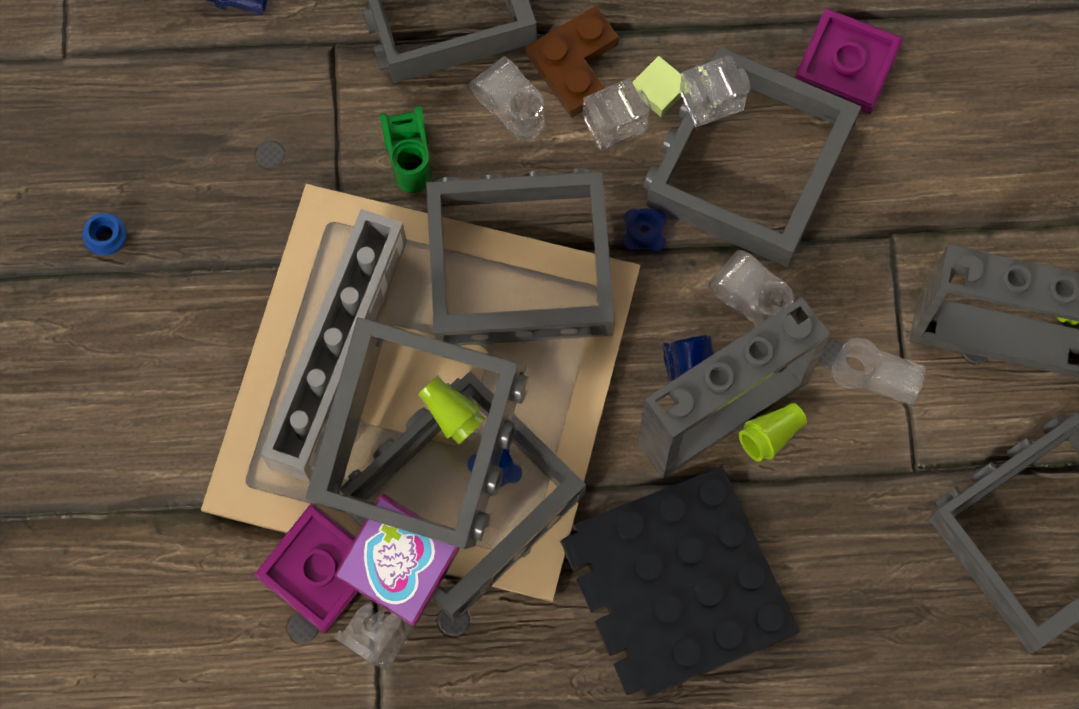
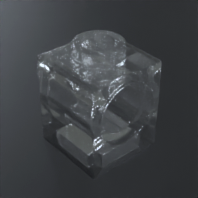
(714, 90)
(616, 113)

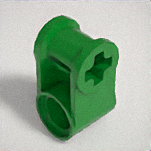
(407, 143)

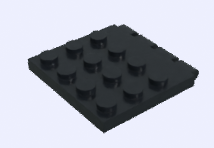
(678, 583)

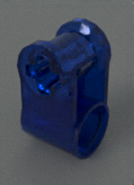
(685, 354)

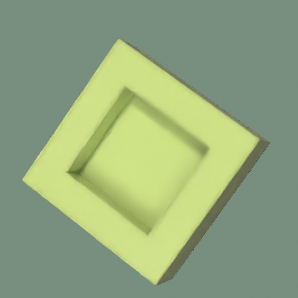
(660, 85)

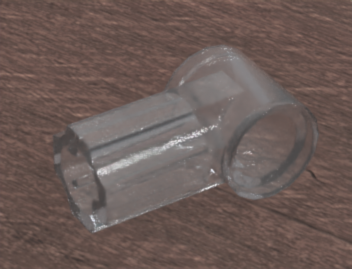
(881, 372)

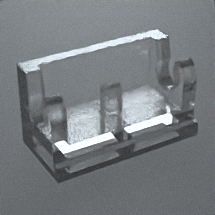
(379, 639)

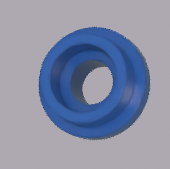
(98, 224)

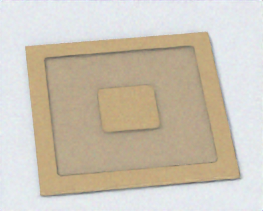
(483, 275)

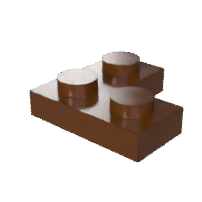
(564, 57)

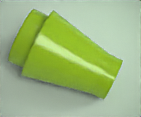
(451, 409)
(770, 433)

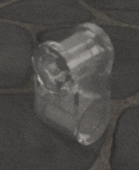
(510, 98)
(750, 286)

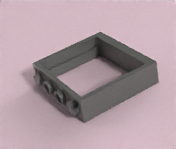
(451, 52)
(730, 226)
(522, 324)
(997, 333)
(732, 387)
(348, 410)
(422, 429)
(985, 482)

